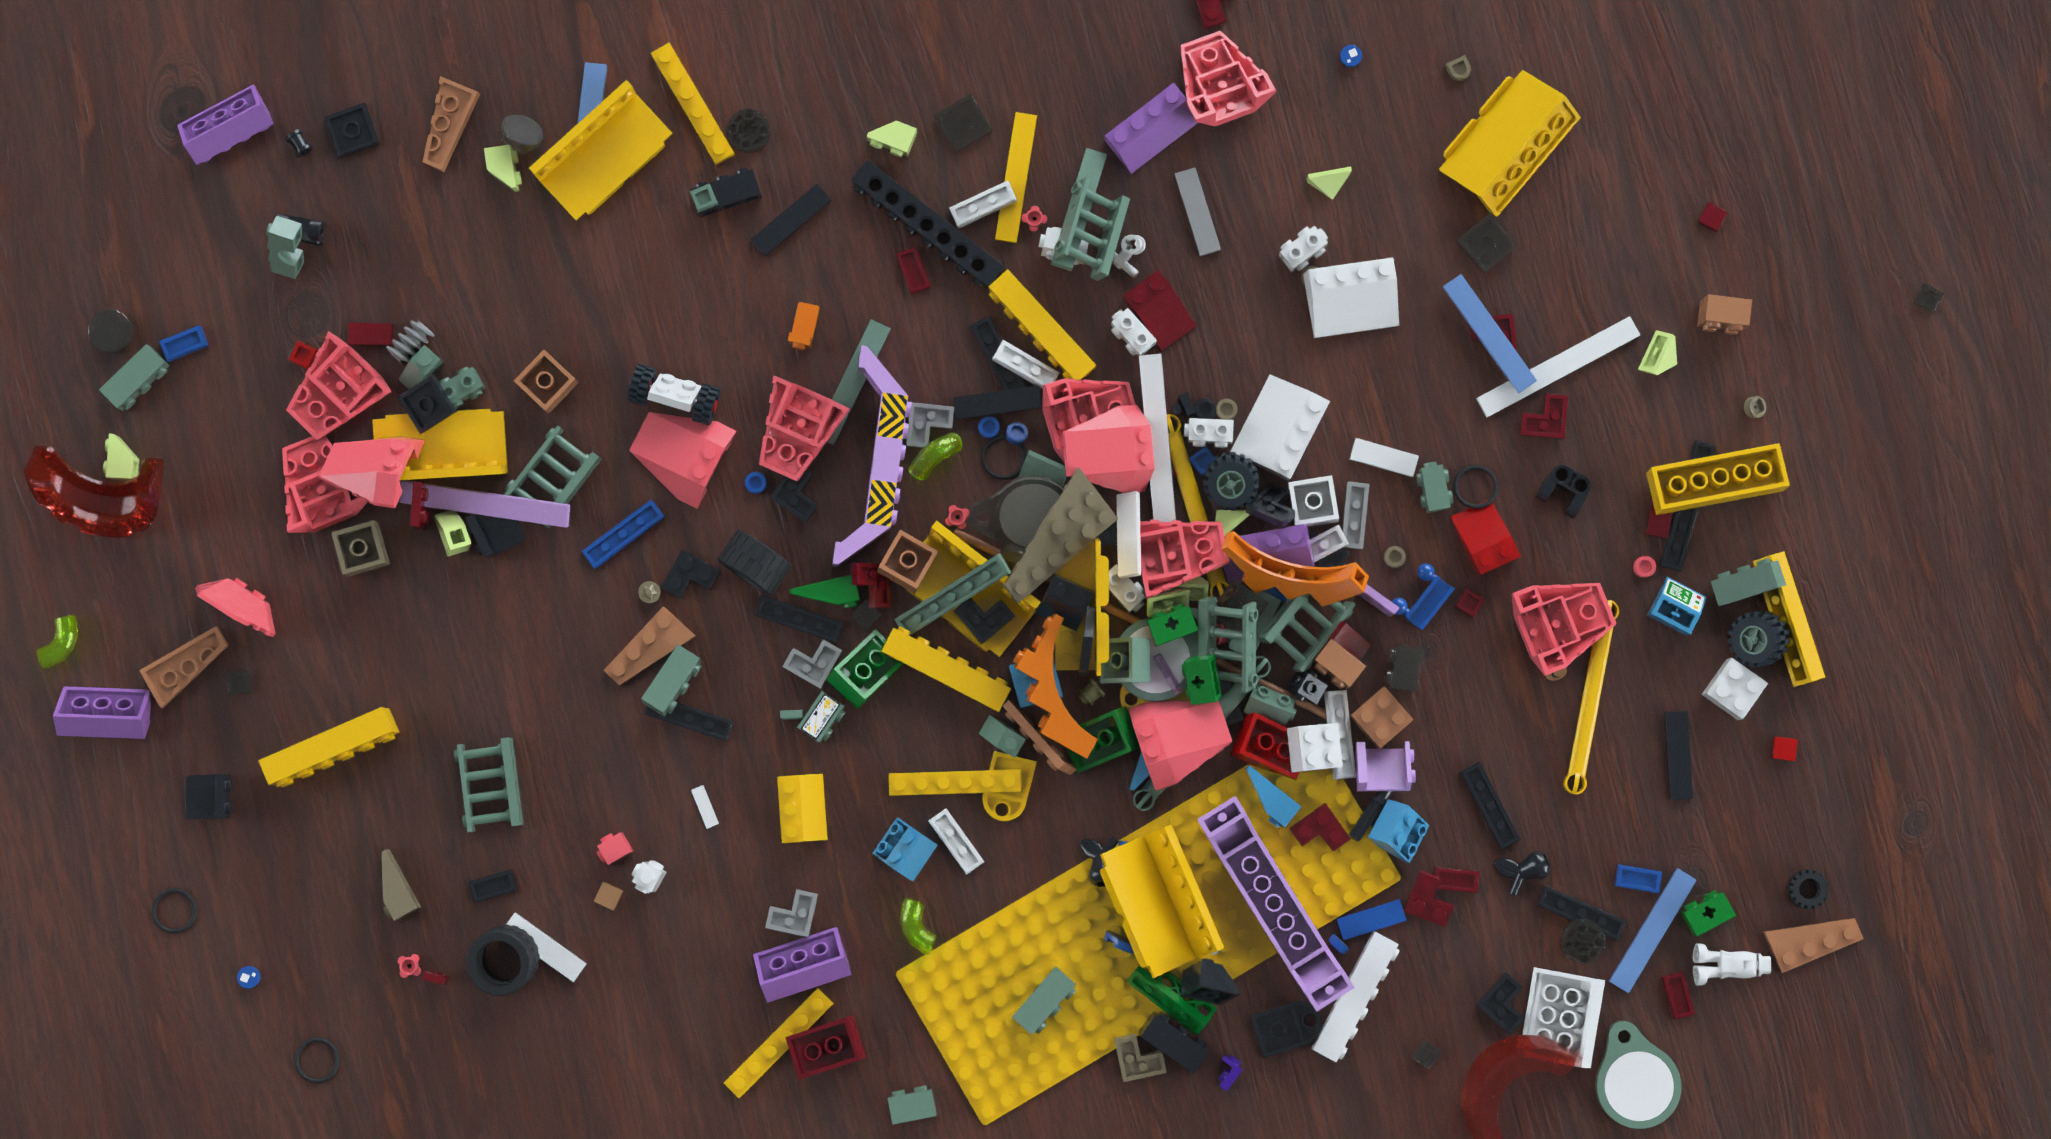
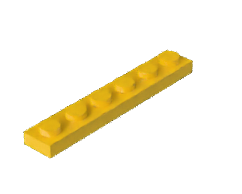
(692, 103)
(955, 782)
(776, 1044)

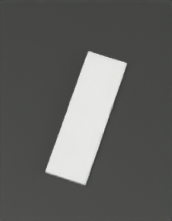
(704, 806)

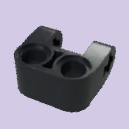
(312, 230)
(1568, 486)

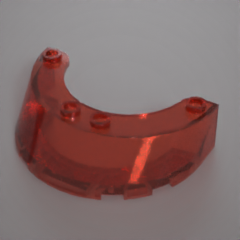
(92, 504)
(1498, 1068)

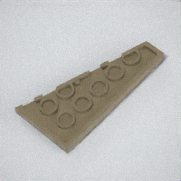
(1065, 531)

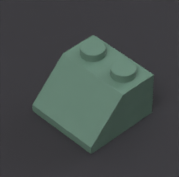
(1039, 465)
(1127, 661)

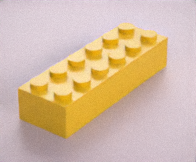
(1717, 479)
(329, 746)

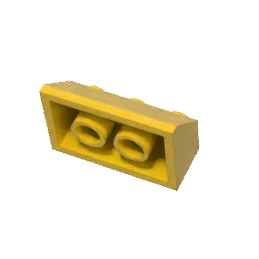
(802, 808)

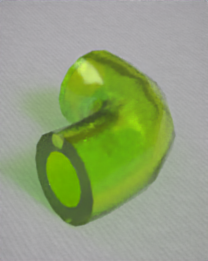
(933, 454)
(62, 644)
(913, 927)

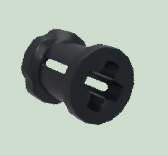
(299, 143)

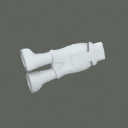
(1729, 964)

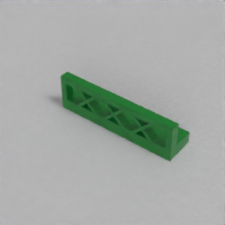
(1170, 999)

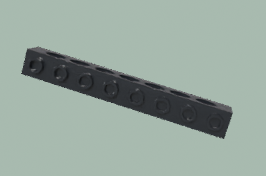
(870, 173)

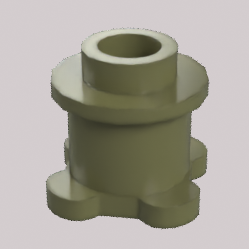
(1090, 692)

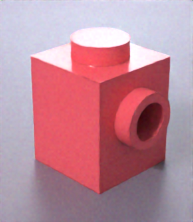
(613, 848)

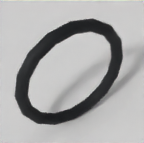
(1475, 467)
(988, 470)
(194, 909)
(331, 1074)

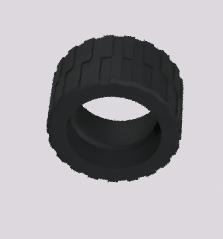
(754, 562)
(484, 978)

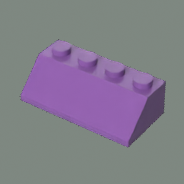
(225, 125)
(1151, 128)
(1287, 544)
(103, 712)
(802, 964)

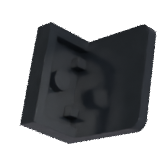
(494, 534)
(208, 796)

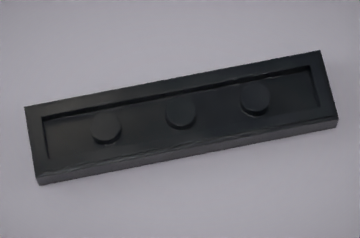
(791, 220)
(989, 342)
(997, 402)
(798, 619)
(696, 721)
(1678, 755)
(1489, 805)
(1573, 909)

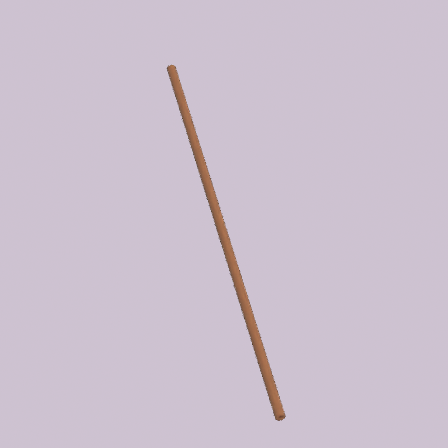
(1132, 619)

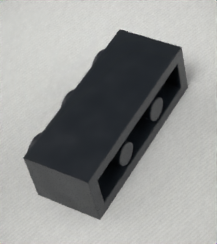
(732, 190)
(1174, 1041)

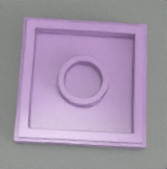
(1379, 601)

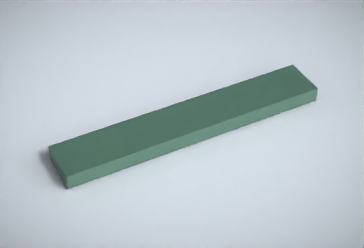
(1092, 168)
(853, 381)
(954, 594)

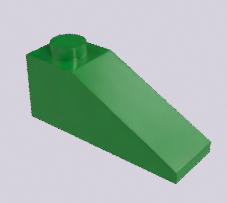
(833, 591)

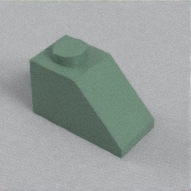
(420, 367)
(1002, 736)

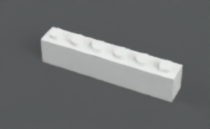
(1352, 1006)

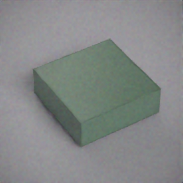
(703, 198)
(791, 714)

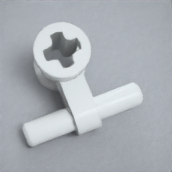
(1121, 260)

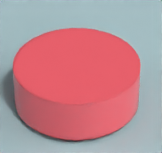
(1644, 566)

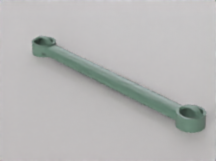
(1228, 703)

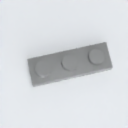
(1355, 514)

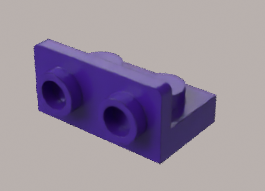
(1228, 1076)

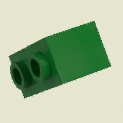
(1185, 626)
(1206, 669)
(1720, 913)

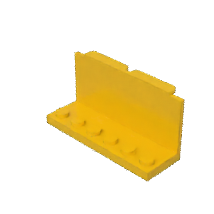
(1509, 140)
(601, 152)
(456, 447)
(955, 561)
(1092, 572)
(1159, 902)

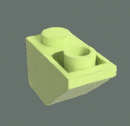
(893, 136)
(501, 164)
(121, 461)
(452, 532)

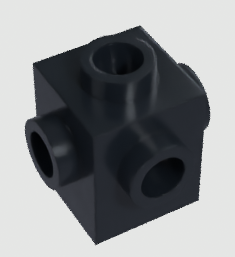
(1307, 686)

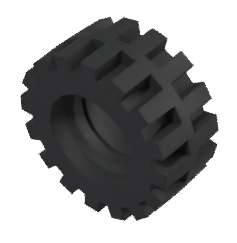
(1821, 885)

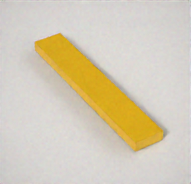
(1017, 175)

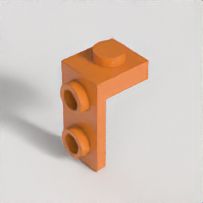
(803, 326)

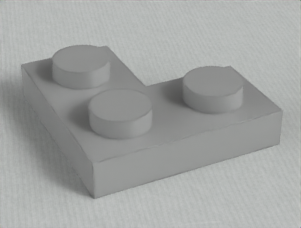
(922, 418)
(813, 669)
(795, 921)

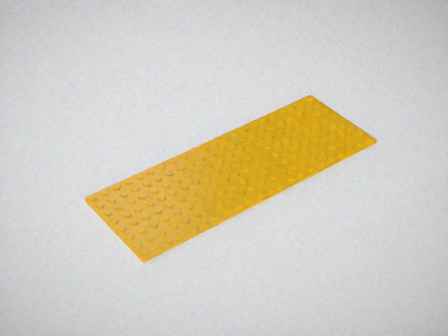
(987, 972)

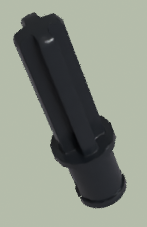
(1369, 815)

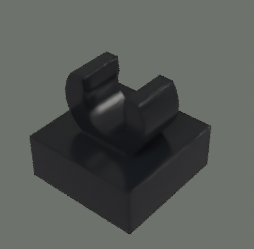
(1184, 406)

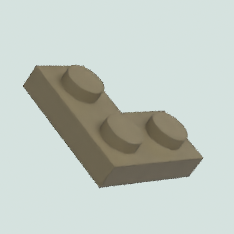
(1137, 1065)

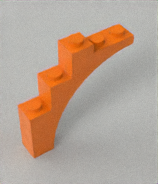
(1294, 580)
(1039, 665)

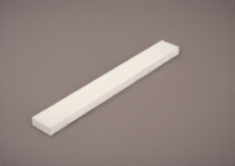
(1561, 365)
(1155, 412)

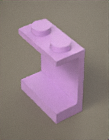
(1384, 768)

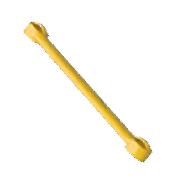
(1190, 492)
(1589, 709)

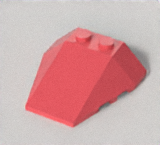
(1222, 80)
(1077, 401)
(1112, 449)
(681, 453)
(371, 467)
(239, 603)
(1561, 621)
(1178, 737)

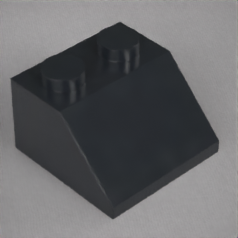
(1066, 600)
(1208, 983)

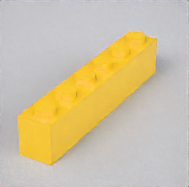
(1041, 326)
(1784, 601)
(945, 669)

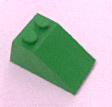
(863, 670)
(1114, 736)

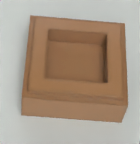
(608, 895)

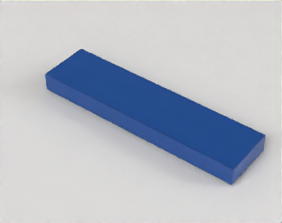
(623, 534)

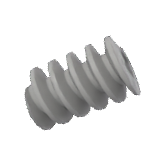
(409, 341)

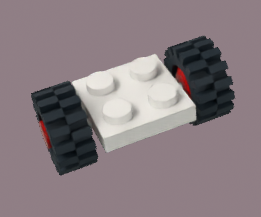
(674, 393)

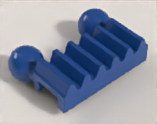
(1428, 602)

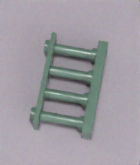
(1111, 229)
(574, 479)
(1285, 616)
(1209, 632)
(510, 792)

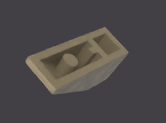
(396, 890)

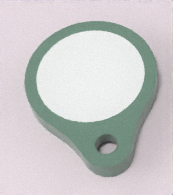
(1173, 652)
(1636, 1080)

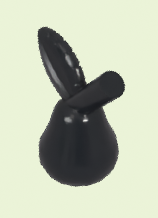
(1092, 850)
(1533, 867)

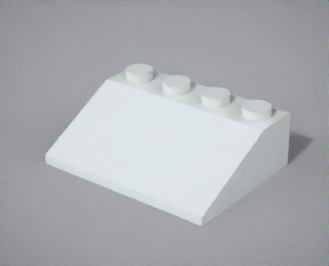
(1352, 297)
(1280, 426)
(1565, 1010)

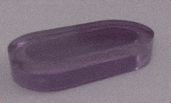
(1167, 673)

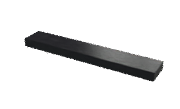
(1683, 521)

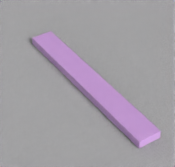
(491, 504)

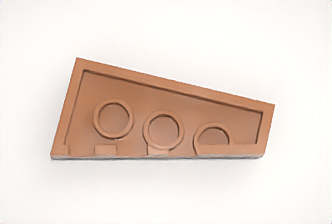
(449, 120)
(649, 646)
(178, 668)
(1027, 729)
(1808, 942)

